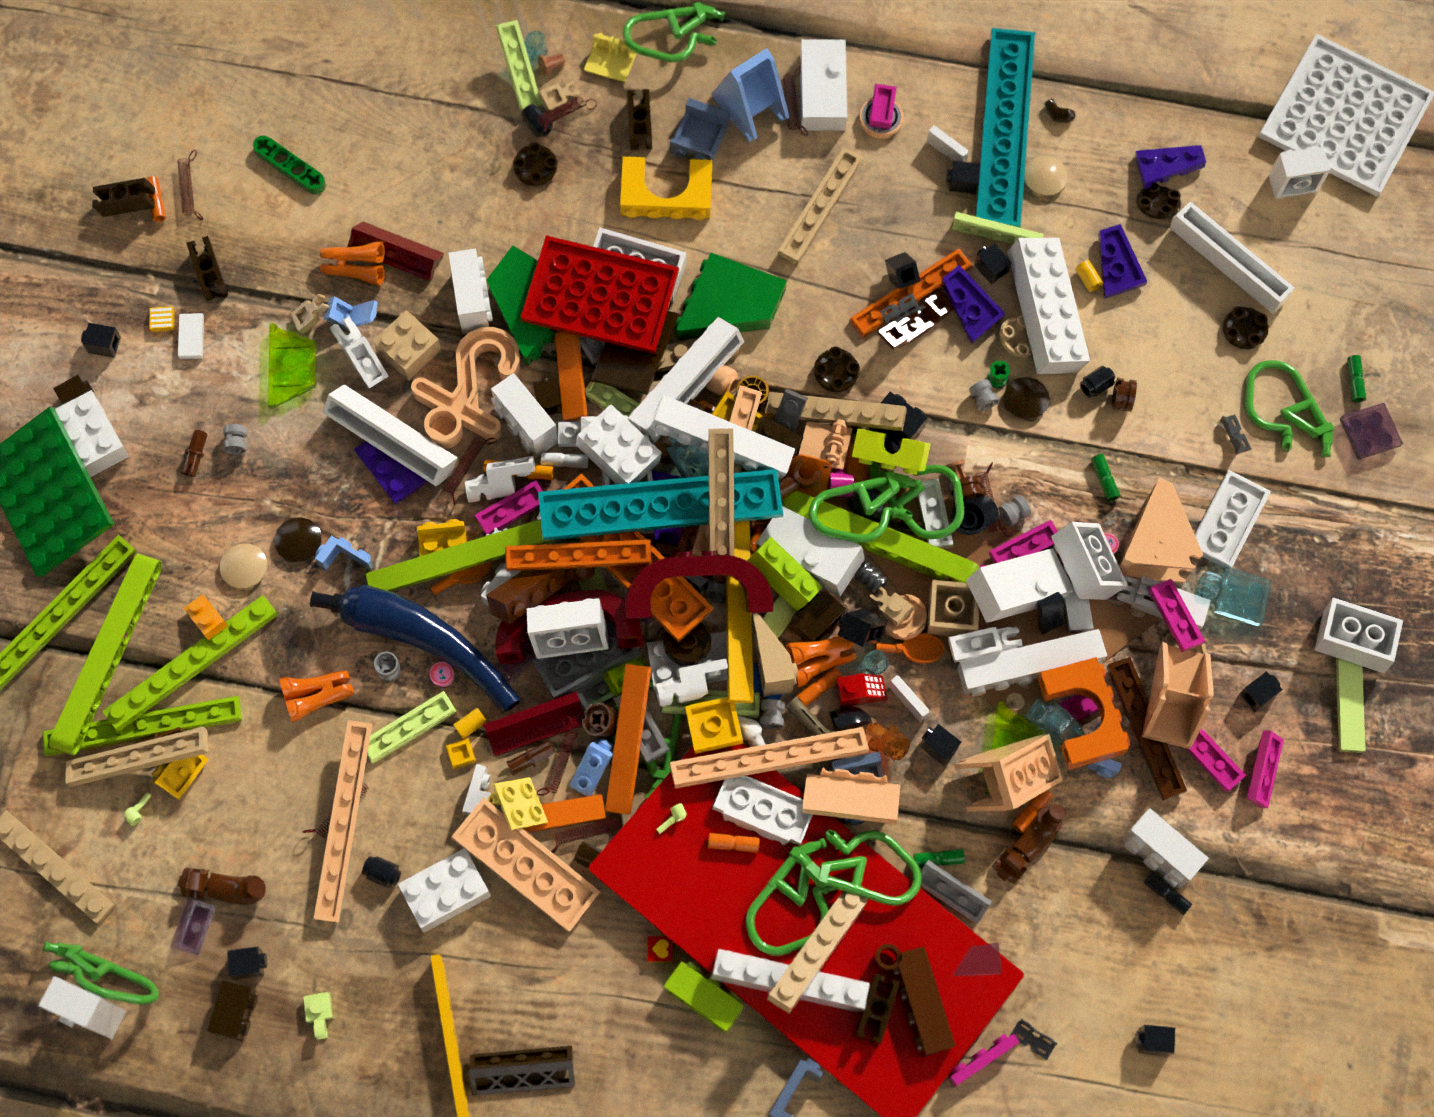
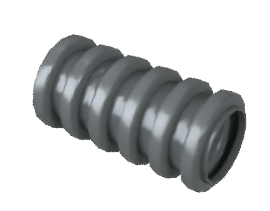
(869, 577)

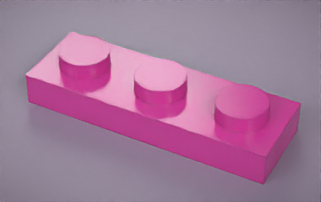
(510, 508)
(1030, 542)
(1176, 615)
(1215, 761)
(1265, 769)
(982, 1059)

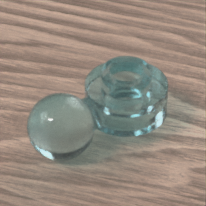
(874, 663)

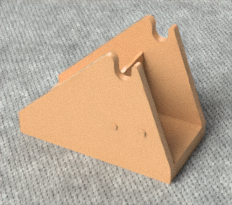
(1161, 539)
(1178, 696)
(1015, 773)

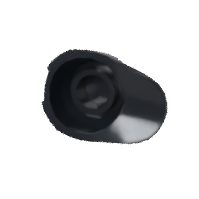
(978, 515)

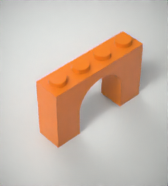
(1088, 680)

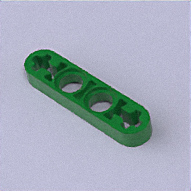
(291, 162)

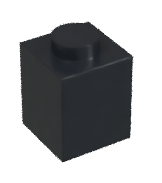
(963, 177)
(992, 263)
(902, 270)
(101, 340)
(1261, 691)
(940, 744)
(246, 962)
(1156, 1040)

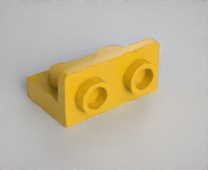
(440, 536)
(178, 775)

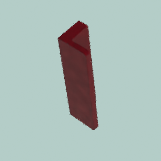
(399, 251)
(534, 724)

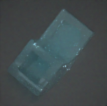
(1053, 721)

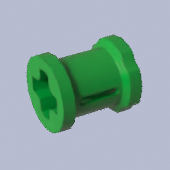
(1000, 380)

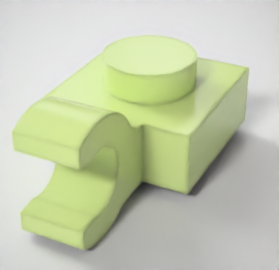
(318, 1010)

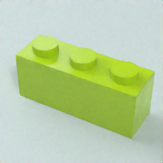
(785, 574)
(704, 996)

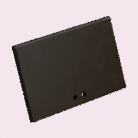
(630, 367)

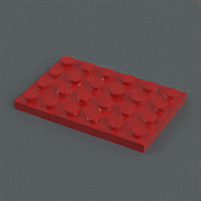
(600, 294)

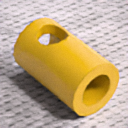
(1089, 276)
(470, 723)

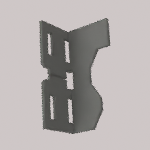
(899, 309)
(1236, 439)
(1037, 1042)

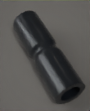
(1170, 895)

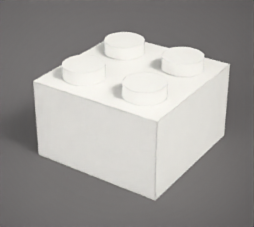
(1299, 172)

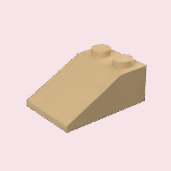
(773, 660)

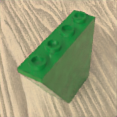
(509, 287)
(733, 293)

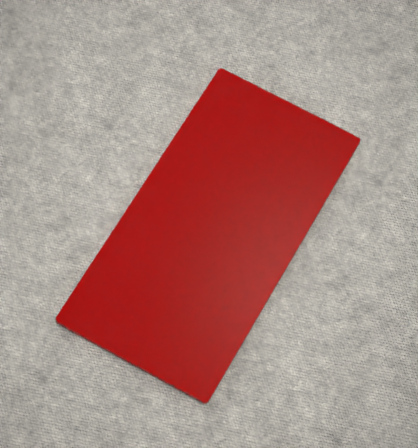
(702, 905)

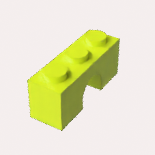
(870, 447)

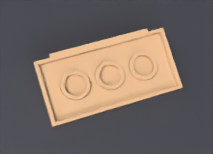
(851, 796)

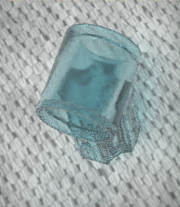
(533, 38)

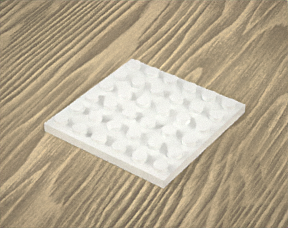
(1351, 110)

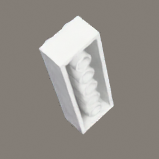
(1048, 306)

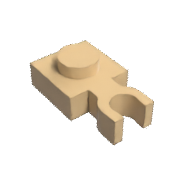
(555, 96)
(307, 313)
(893, 608)

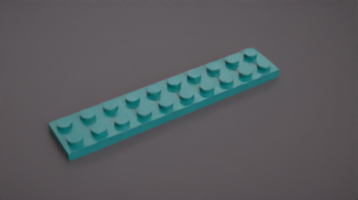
(1005, 126)
(653, 505)

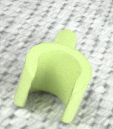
(132, 815)
(678, 815)

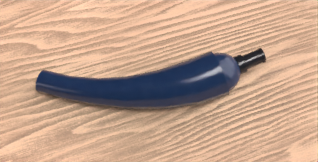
(399, 619)

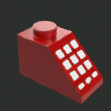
(860, 689)

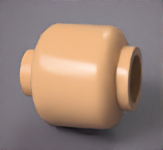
(723, 380)

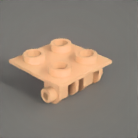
(827, 442)

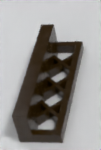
(521, 1064)

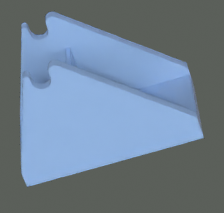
(751, 90)

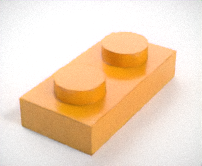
(205, 617)

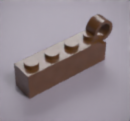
(530, 589)
(921, 999)

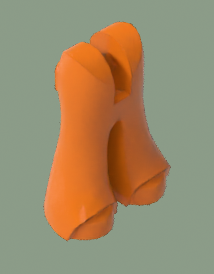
(370, 252)
(819, 656)
(329, 689)

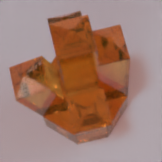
(888, 742)

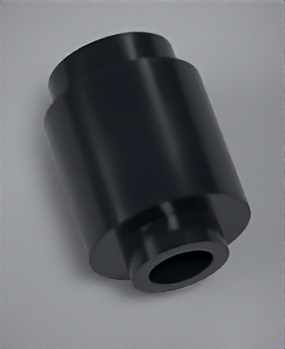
(530, 118)
(1097, 381)
(381, 871)

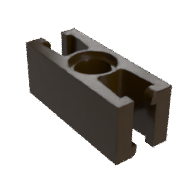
(642, 112)
(123, 197)
(210, 275)
(886, 1005)

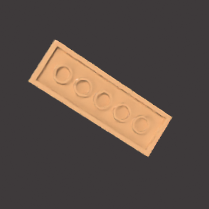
(526, 865)

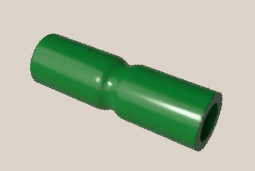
(1356, 375)
(1106, 480)
(943, 858)

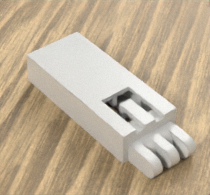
(1196, 605)

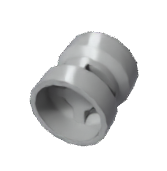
(984, 396)
(234, 439)
(1015, 510)
(387, 661)
(772, 714)

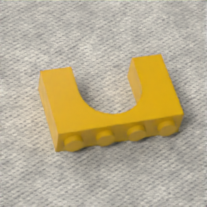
(639, 201)

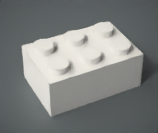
(470, 290)
(524, 416)
(91, 433)
(618, 447)
(1089, 561)
(567, 628)
(1358, 635)
(1164, 849)
(444, 890)

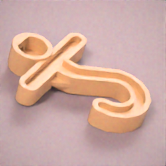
(461, 408)

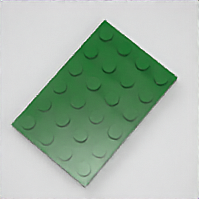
(49, 493)

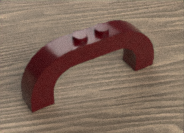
(754, 583)
(629, 633)

